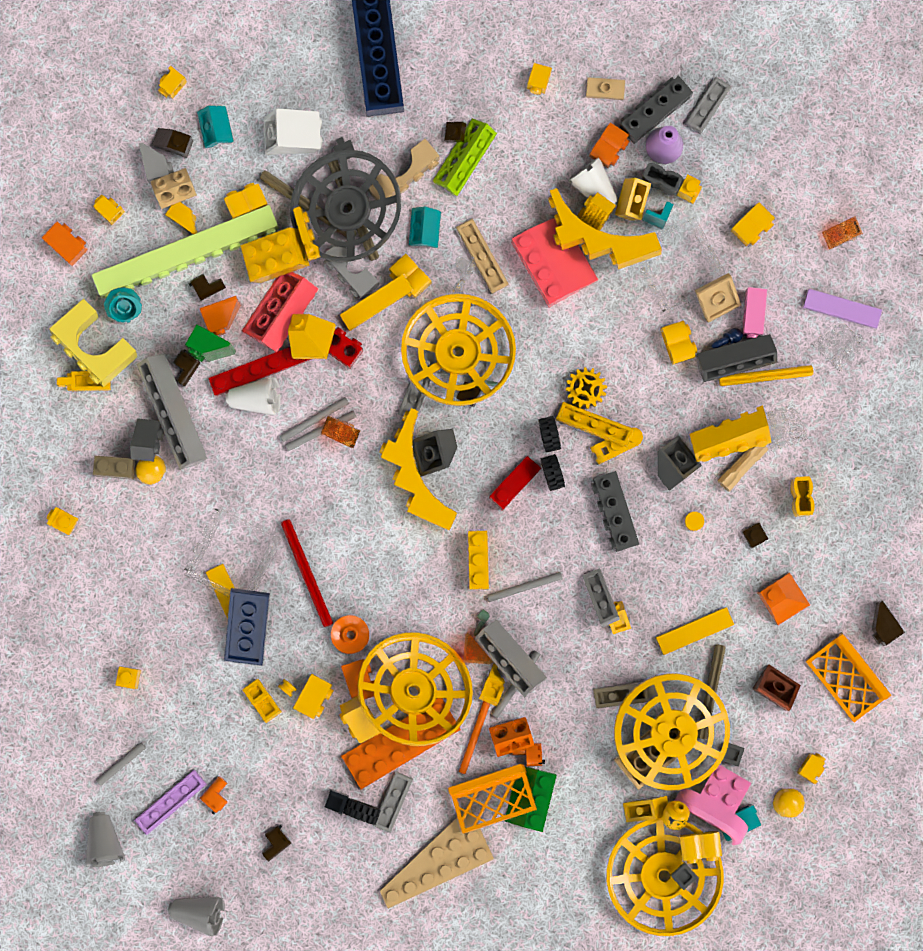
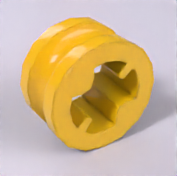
(287, 687)

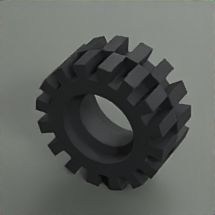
(549, 434)
(552, 472)
(361, 811)

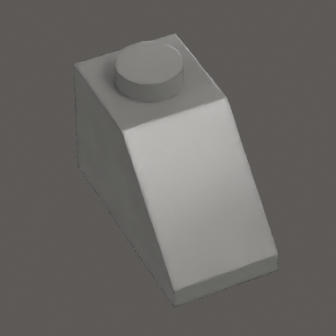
(154, 163)

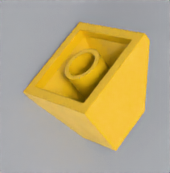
(310, 336)

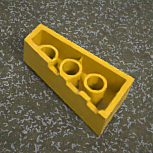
(731, 436)

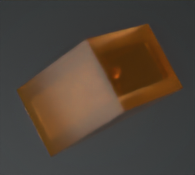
(473, 652)

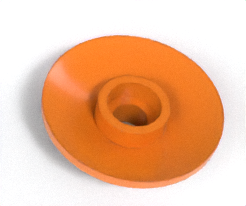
(339, 634)

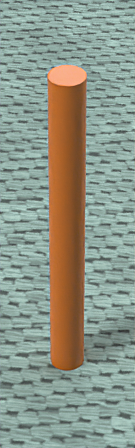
(474, 737)

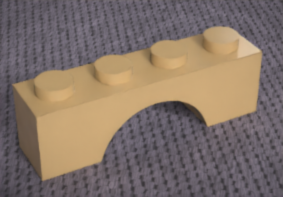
(423, 158)

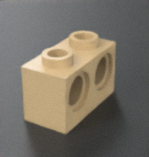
(173, 188)

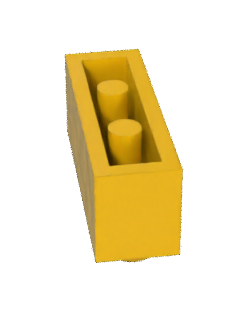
(478, 560)

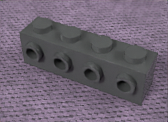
(656, 109)
(737, 357)
(616, 511)

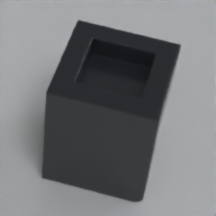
(336, 801)

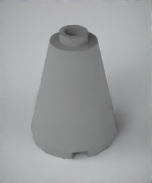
(102, 842)
(199, 913)

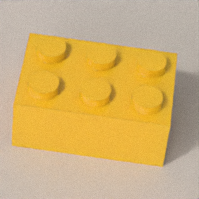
(274, 255)

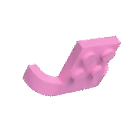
(719, 802)

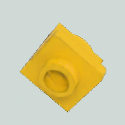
(61, 520)
(622, 624)

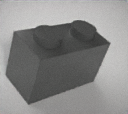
(146, 440)

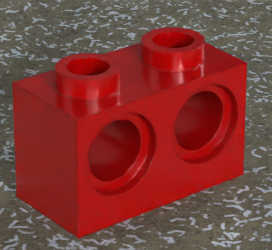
(338, 351)

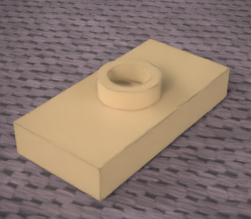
(605, 88)

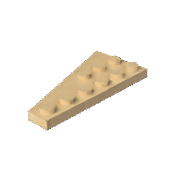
(439, 862)

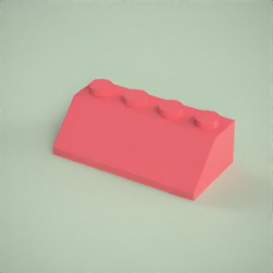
(272, 318)

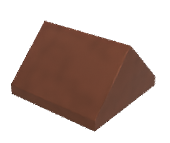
(777, 688)

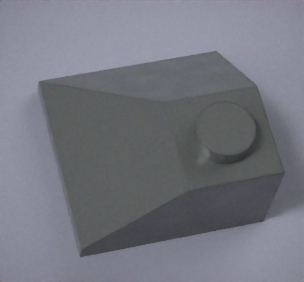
(434, 451)
(675, 463)

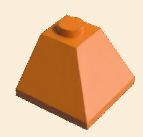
(220, 315)
(783, 598)

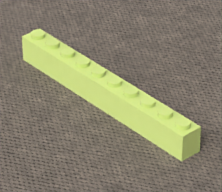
(186, 251)

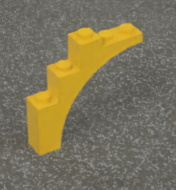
(624, 249)
(401, 453)

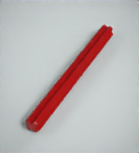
(306, 573)

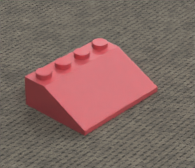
(553, 270)

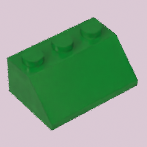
(208, 346)
(542, 787)

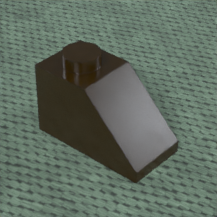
(173, 141)
(885, 625)

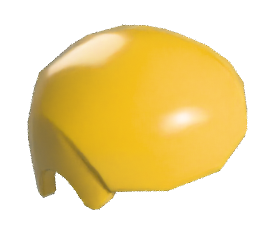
(150, 472)
(788, 802)

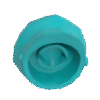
(123, 304)

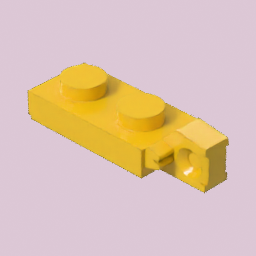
(306, 234)
(81, 382)

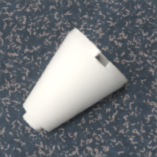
(592, 180)
(256, 397)

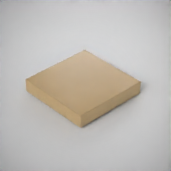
(718, 297)

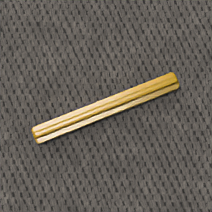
(767, 375)

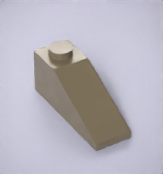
(615, 694)

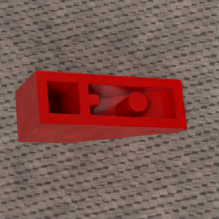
(514, 483)

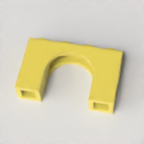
(101, 367)

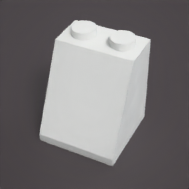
(292, 132)

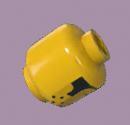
(675, 815)

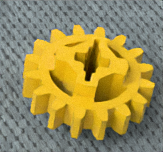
(578, 391)

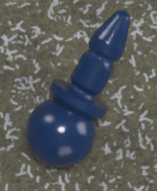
(733, 336)

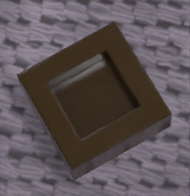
(455, 132)
(469, 394)
(755, 535)

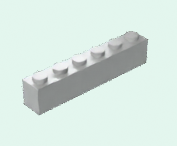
(171, 411)

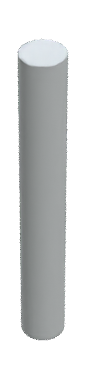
(120, 764)

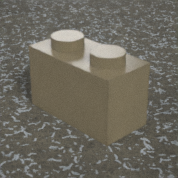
(114, 467)

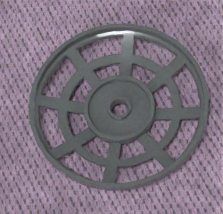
(347, 195)

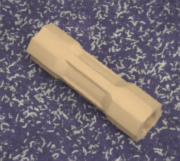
(741, 466)

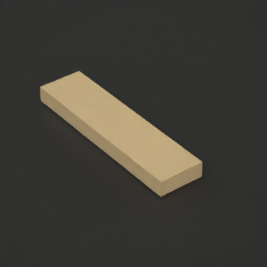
(482, 256)

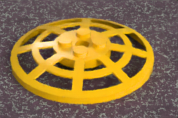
(458, 339)
(419, 679)
(664, 723)
(661, 889)

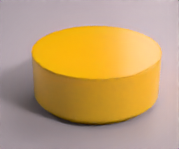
(694, 521)

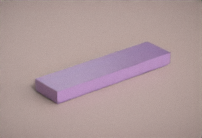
(842, 308)
(170, 802)

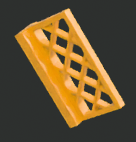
(860, 665)
(492, 781)

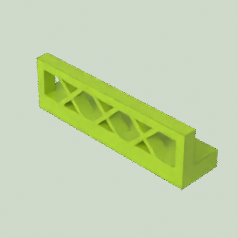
(467, 157)

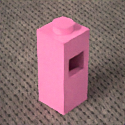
(754, 312)

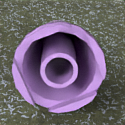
(664, 145)

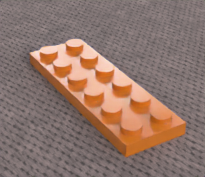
(382, 755)

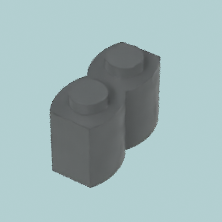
(666, 181)

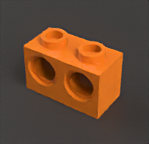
(511, 736)

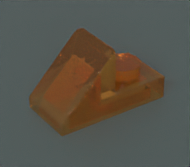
(842, 233)
(340, 431)

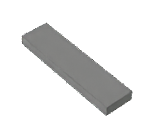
(413, 397)

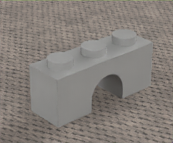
(360, 283)

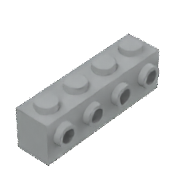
(510, 658)

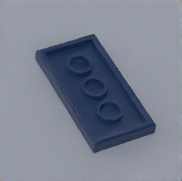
(246, 626)

